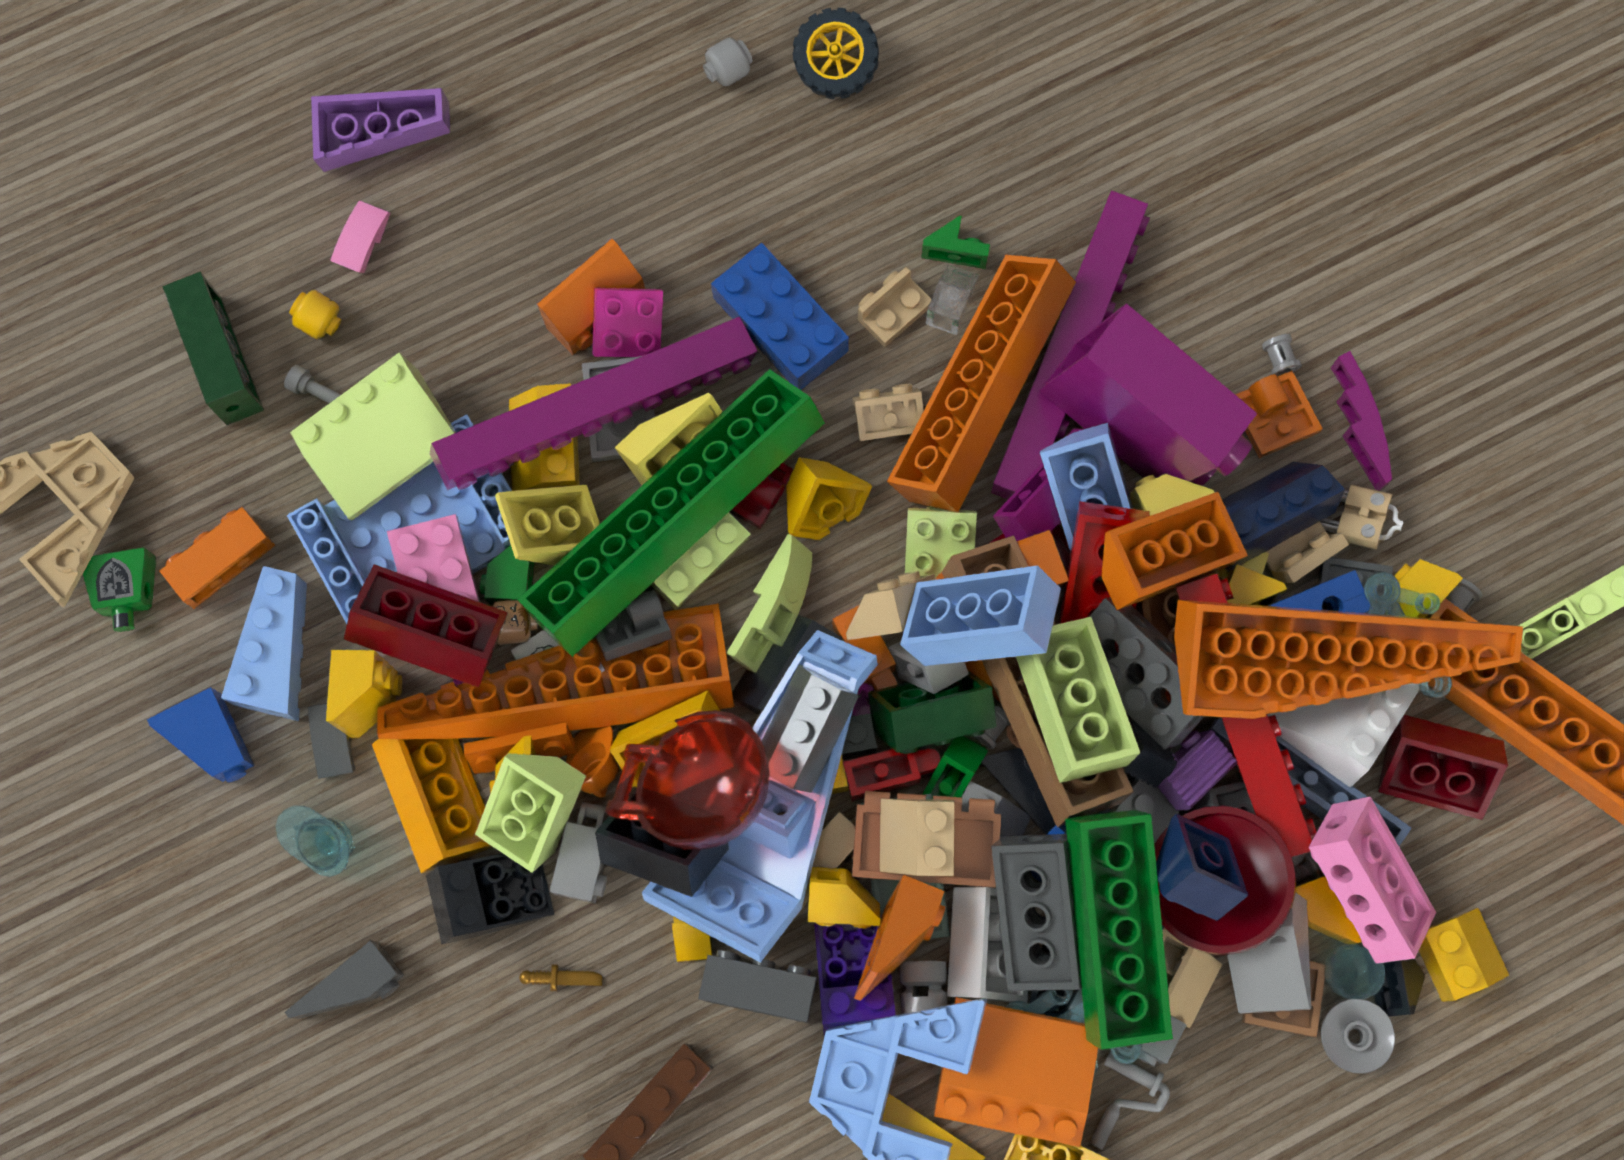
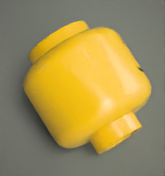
(315, 314)

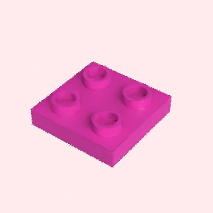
(627, 322)

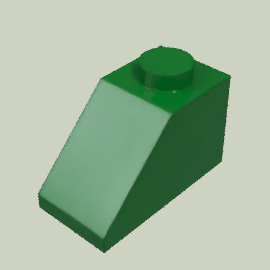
(506, 577)
(956, 768)

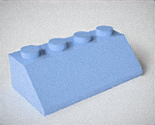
(1084, 470)

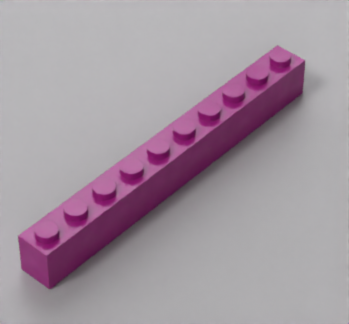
(1084, 310)
(592, 403)

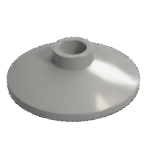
(1375, 1032)

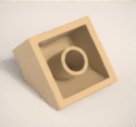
(886, 608)
(917, 836)

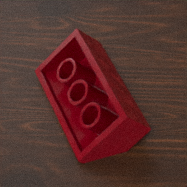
(425, 625)

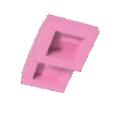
(359, 235)

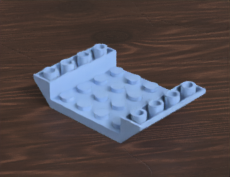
(348, 549)

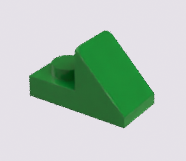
(946, 247)

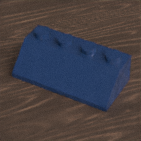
(1282, 506)

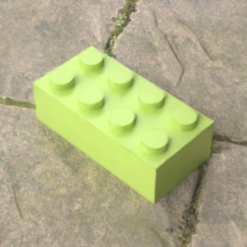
(1078, 703)

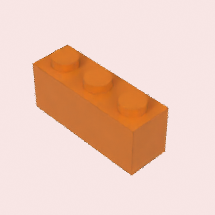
(216, 557)

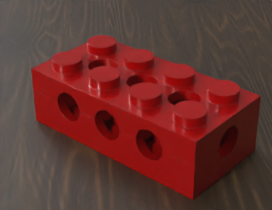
(1082, 590)

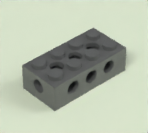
(1144, 696)
(1022, 927)

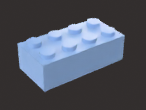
(981, 616)

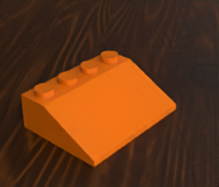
(1024, 1078)

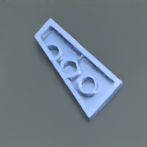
(270, 648)

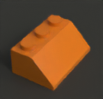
(570, 306)

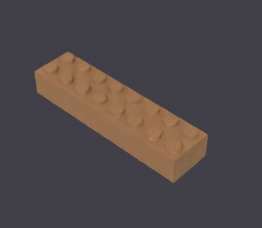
(1065, 799)

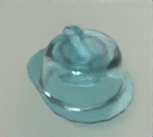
(315, 839)

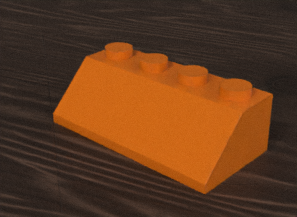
(1169, 550)

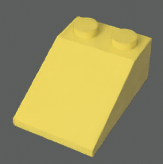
(664, 436)
(547, 521)

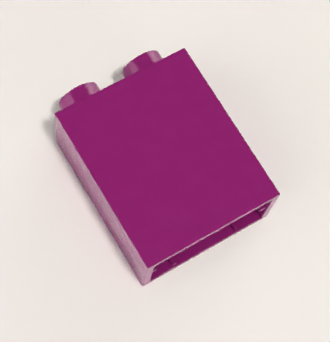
(1154, 397)

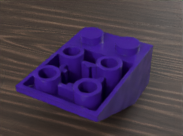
(841, 961)

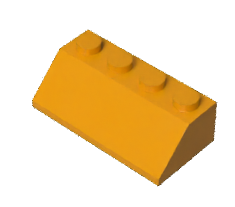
(433, 798)

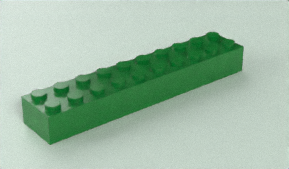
(671, 511)

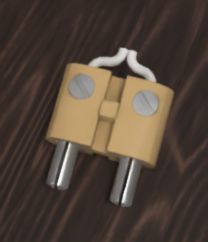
(1364, 517)

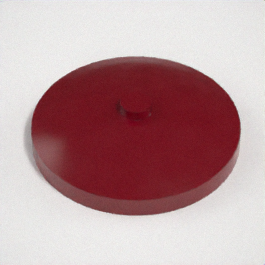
(1267, 878)

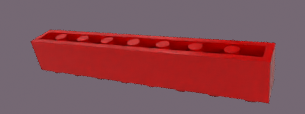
(1258, 753)

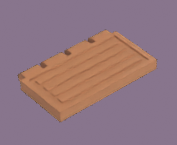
(973, 839)

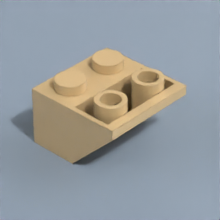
(1188, 978)

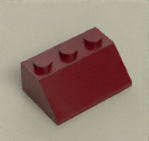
(1442, 767)

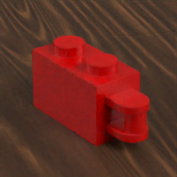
(888, 771)

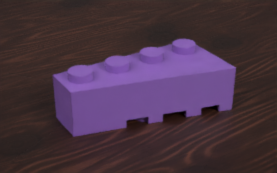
(375, 123)

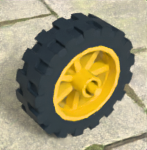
(815, 29)

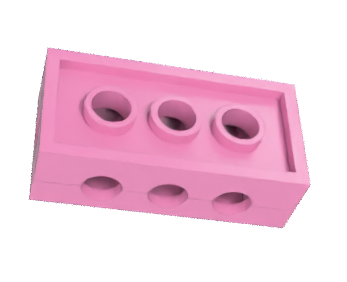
(1372, 880)

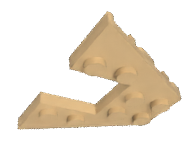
(89, 484)

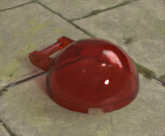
(698, 782)

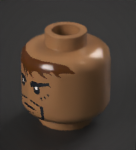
(518, 623)

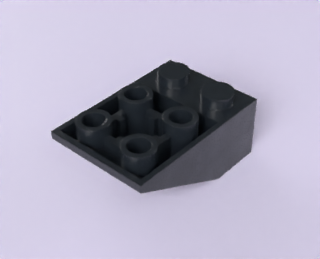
(486, 896)

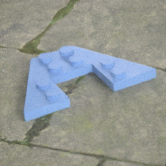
(860, 1065)

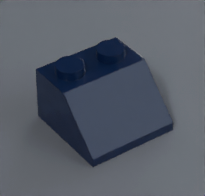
(1199, 869)

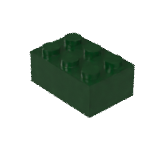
(915, 718)

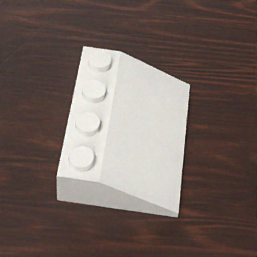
(1346, 732)

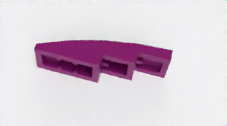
(1366, 431)

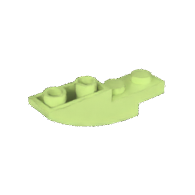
(779, 604)
(1573, 614)

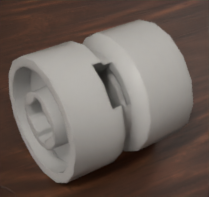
(922, 974)

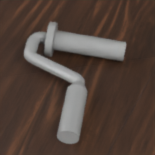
(1113, 1111)

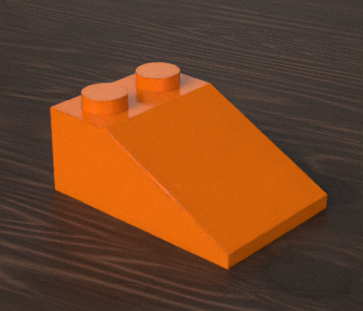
(905, 923)

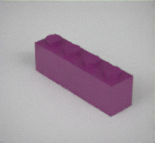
(1030, 507)

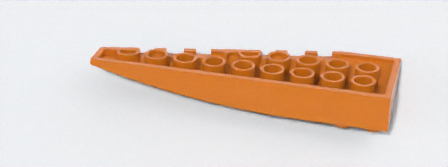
(1286, 658)
(563, 688)

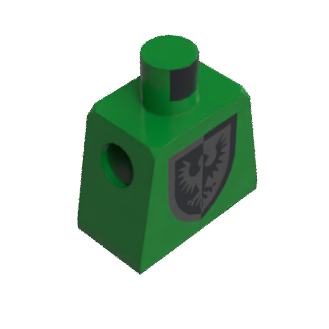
(121, 585)

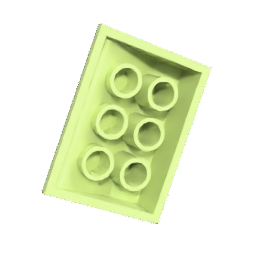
(373, 435)

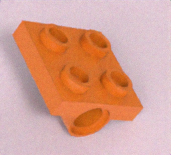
(1282, 413)

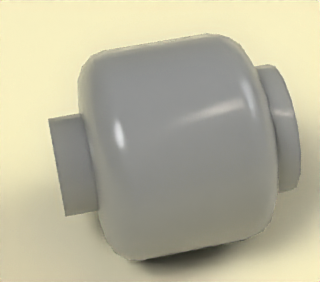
(727, 61)

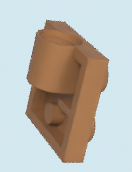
(1298, 1021)

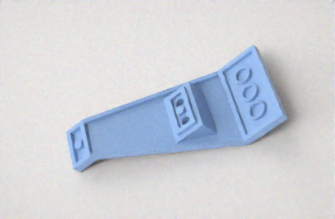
(768, 867)

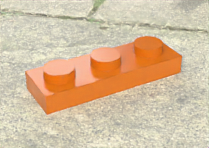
(547, 741)

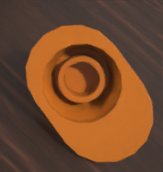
(594, 759)

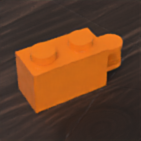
(882, 675)

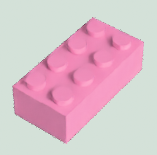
(434, 555)

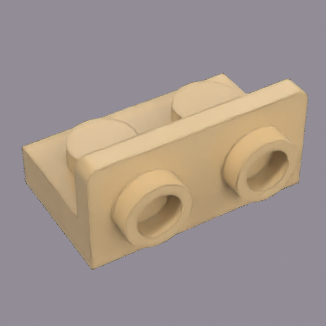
(893, 307)
(888, 412)
(1303, 553)

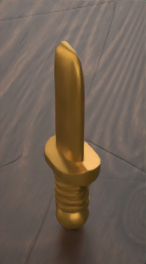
(557, 977)

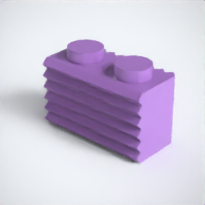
(1199, 766)

